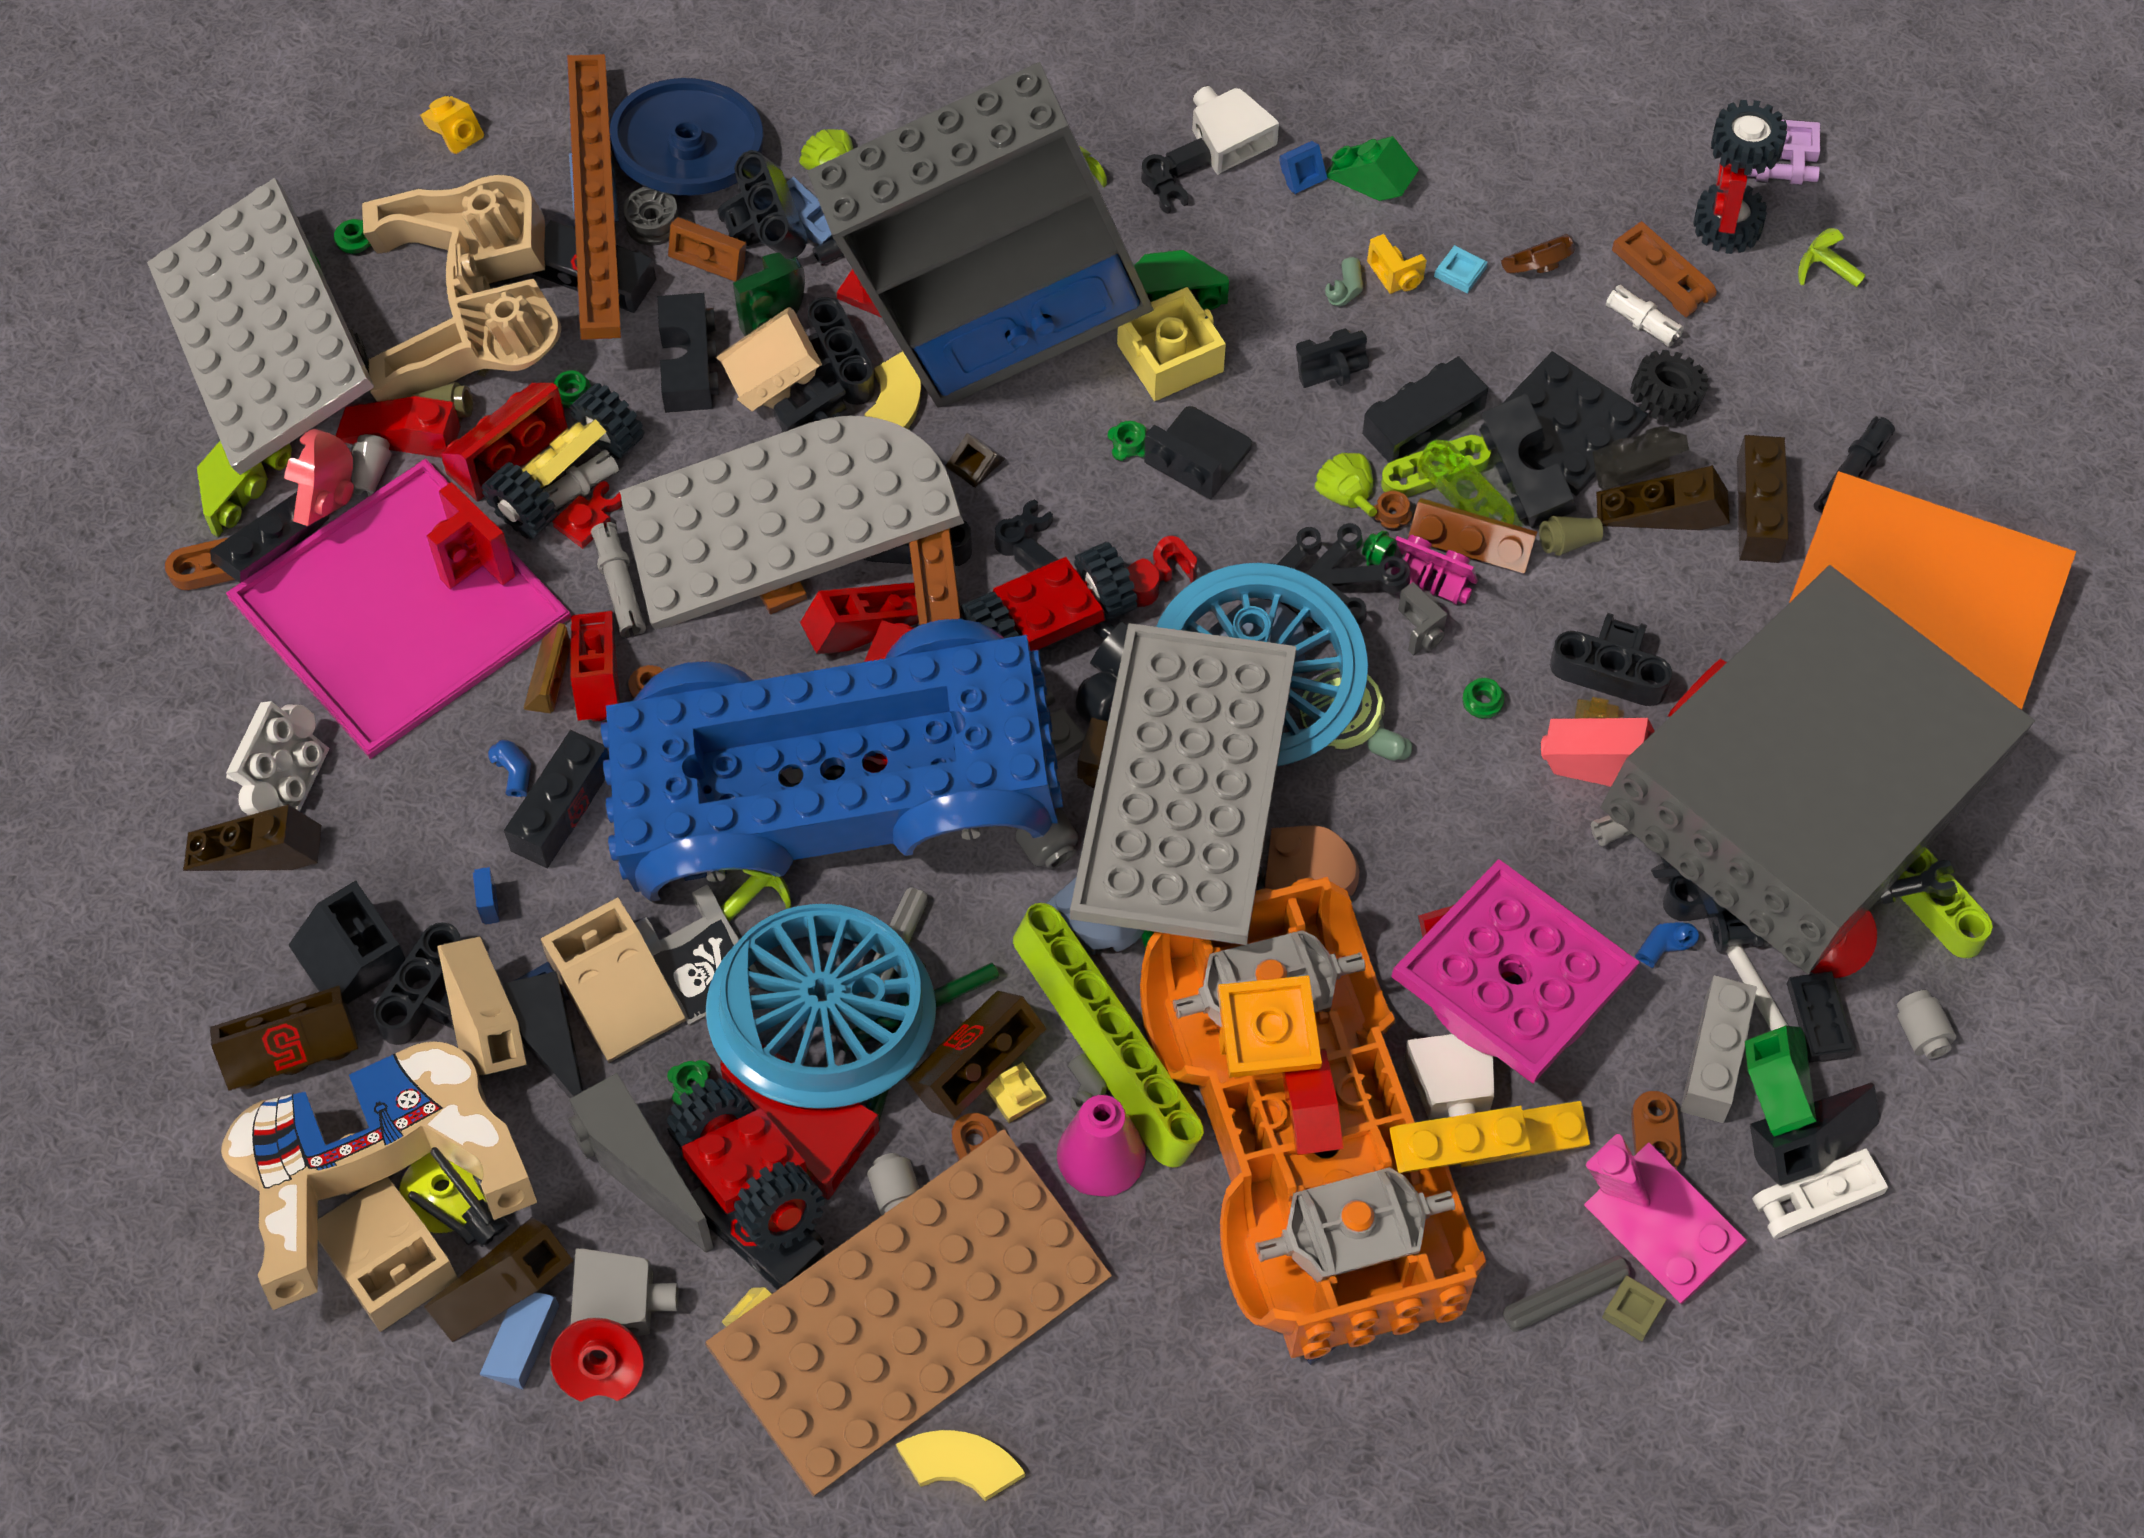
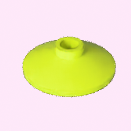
(422, 1178)

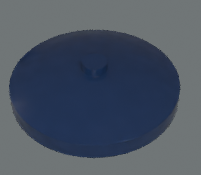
(684, 135)

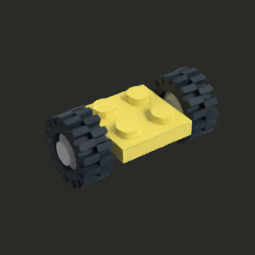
(599, 421)

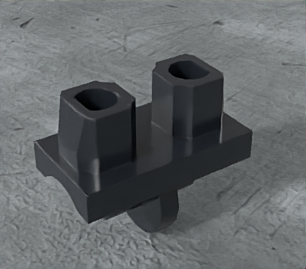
(1332, 359)
(822, 403)

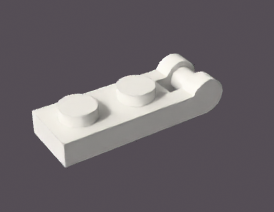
(1818, 1196)

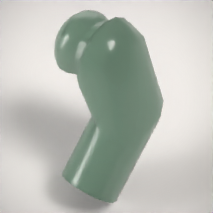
(1349, 287)
(1389, 744)

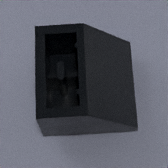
(347, 944)

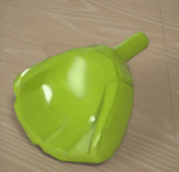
(825, 147)
(1347, 481)

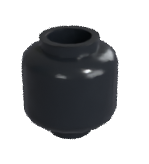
(1096, 696)

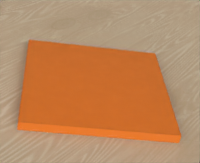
(1948, 575)

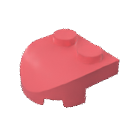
(322, 476)

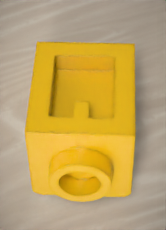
(1391, 268)

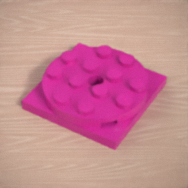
(1518, 929)

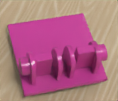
(1453, 564)

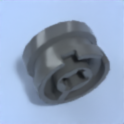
(638, 213)

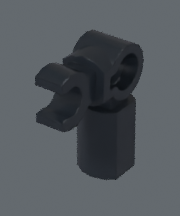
(1159, 171)
(1016, 535)

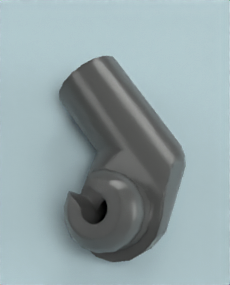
(1089, 1078)

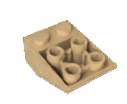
(612, 979)
(384, 1253)

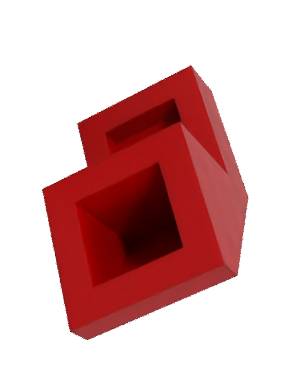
(1313, 1108)

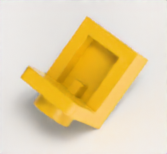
(454, 122)

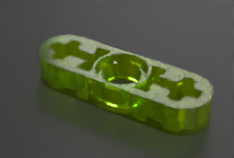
(1439, 473)

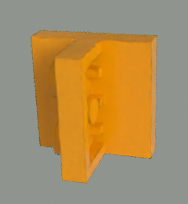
(1268, 1026)

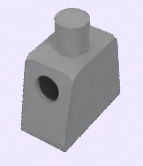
(619, 1290)

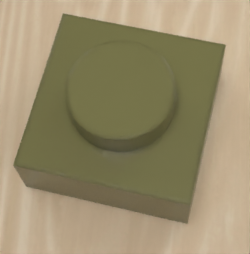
(1634, 1308)

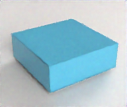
(1460, 269)

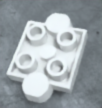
(277, 758)

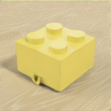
(1173, 345)

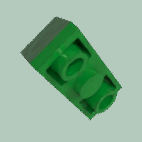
(1175, 270)
(1782, 1078)

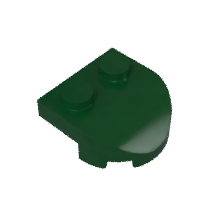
(769, 291)

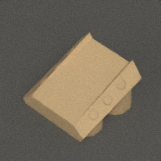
(770, 361)

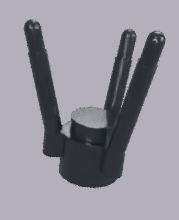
(479, 1220)

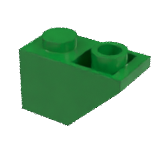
(1374, 168)

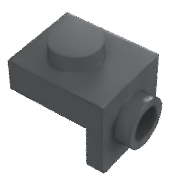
(1425, 614)

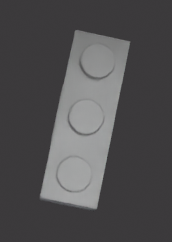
(1718, 1049)

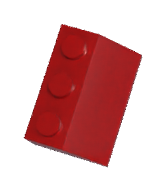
(508, 435)

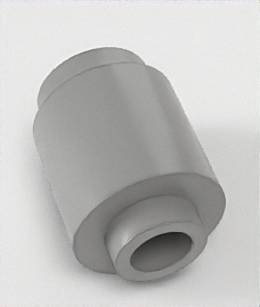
(1925, 1024)
(892, 1180)

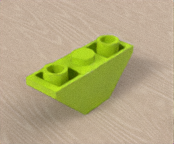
(222, 483)

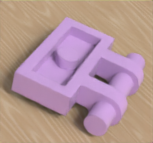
(1800, 146)

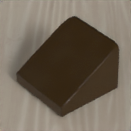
(974, 457)

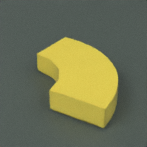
(899, 392)
(960, 1458)

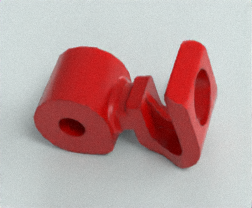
(1148, 575)

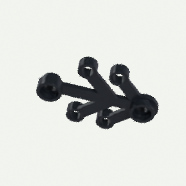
(1324, 569)

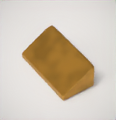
(548, 670)

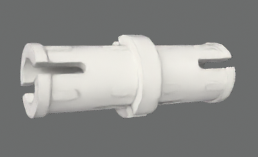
(1644, 315)
(581, 479)

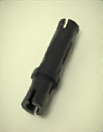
(1862, 454)

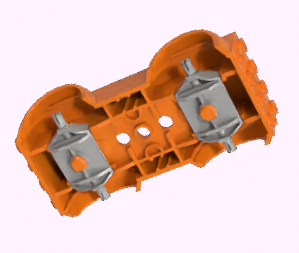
(1307, 1239)

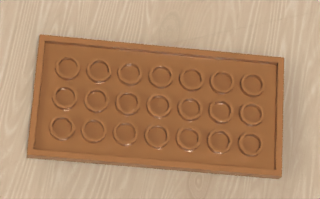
(907, 1311)

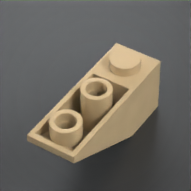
(479, 1008)

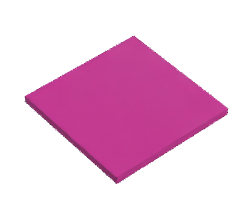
(374, 623)

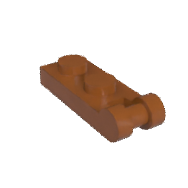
(1664, 268)

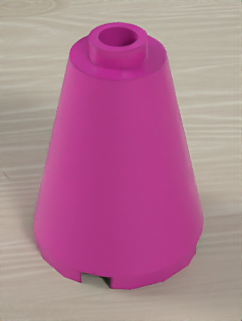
(1101, 1149)

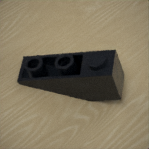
(1809, 1150)

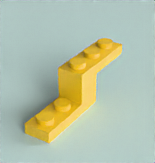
(1489, 1136)

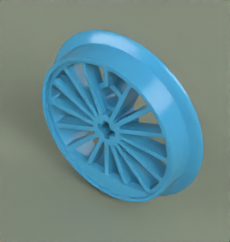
(1313, 601)
(797, 995)

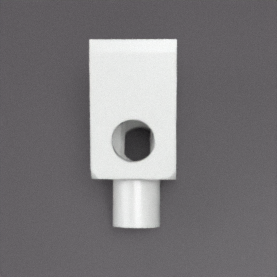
(1232, 127)
(1450, 1076)

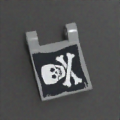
(693, 954)

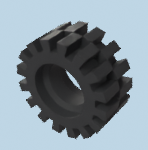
(1662, 370)

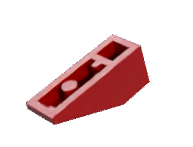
(407, 423)
(851, 616)
(593, 665)

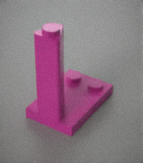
(1660, 1217)

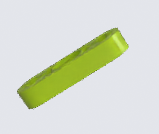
(1405, 467)

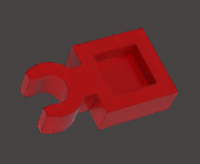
(582, 515)

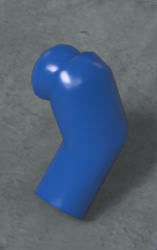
(516, 763)
(1667, 938)

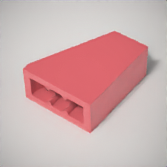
(1593, 746)

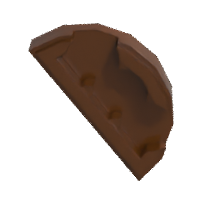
(1541, 257)

